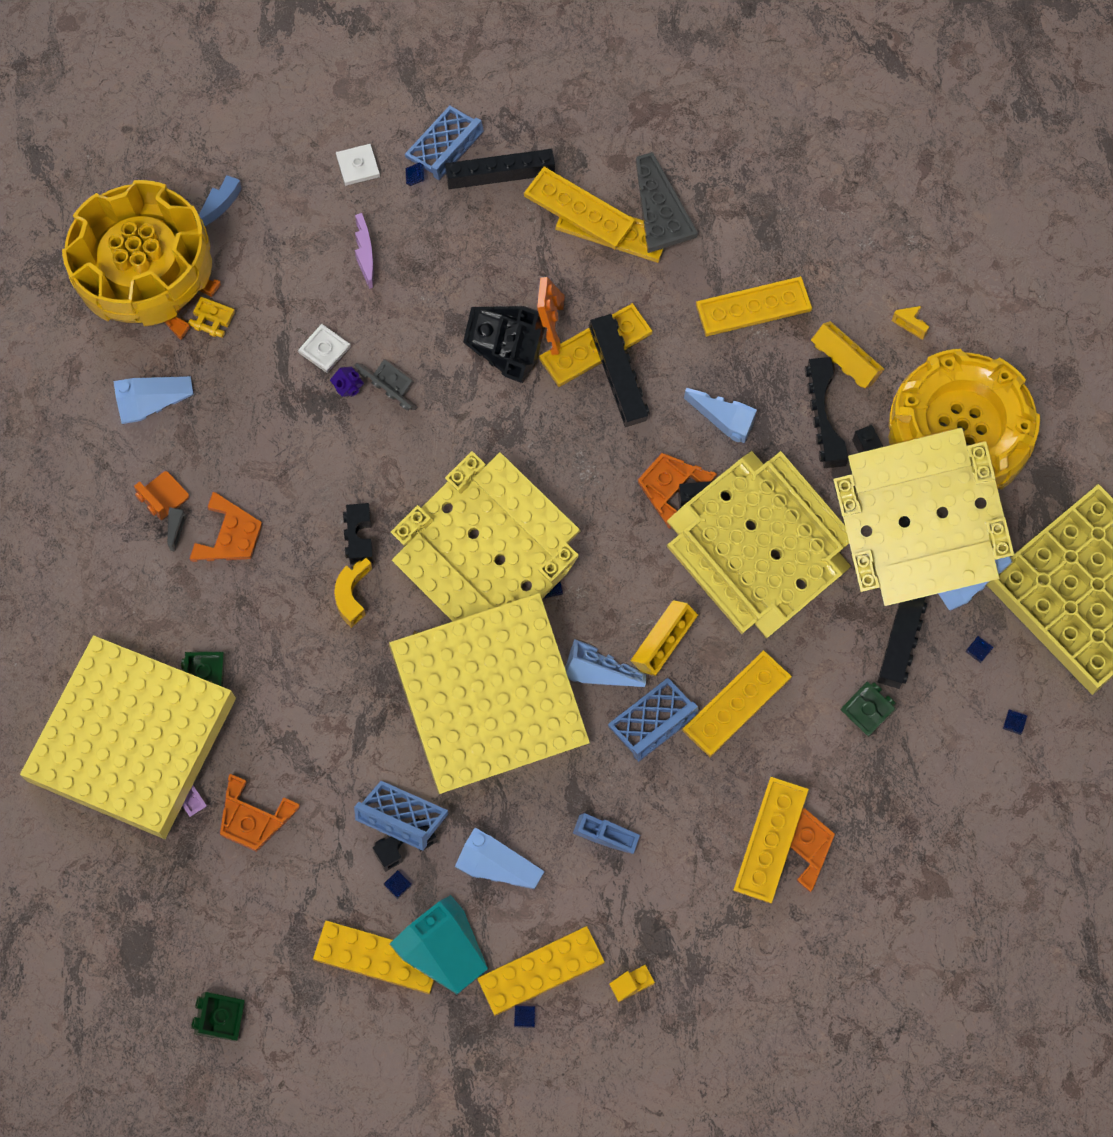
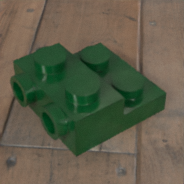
(205, 665)
(869, 708)
(218, 1016)

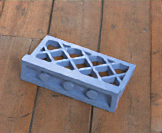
(455, 148)
(667, 727)
(392, 824)

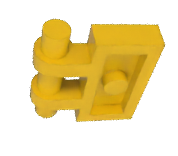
(214, 312)

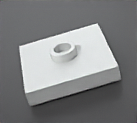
(357, 164)
(324, 348)

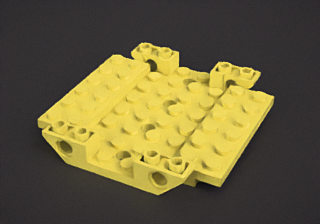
(913, 483)
(511, 522)
(737, 562)

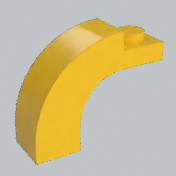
(347, 606)

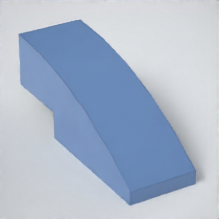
(220, 200)
(606, 833)

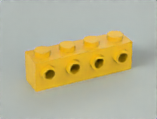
(847, 355)
(664, 637)

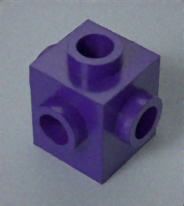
(347, 381)

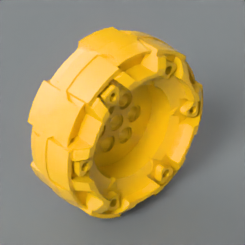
(166, 276)
(970, 386)

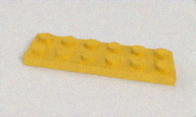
(579, 208)
(633, 242)
(753, 306)
(580, 353)
(736, 703)
(771, 840)
(367, 956)
(540, 971)

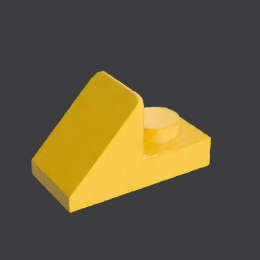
(907, 319)
(631, 983)

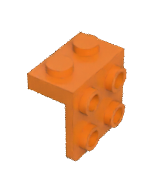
(161, 494)

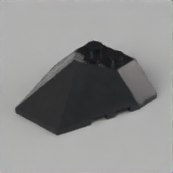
(506, 338)

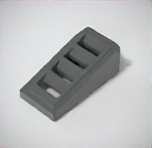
(176, 521)

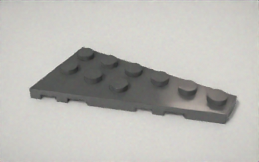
(662, 211)

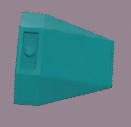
(442, 946)

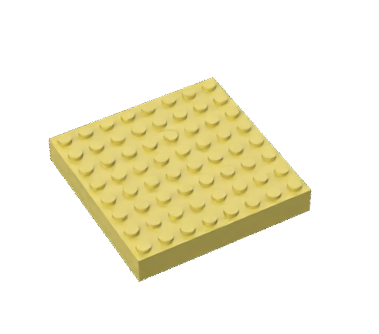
(1065, 588)
(488, 693)
(128, 736)

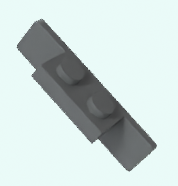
(390, 379)

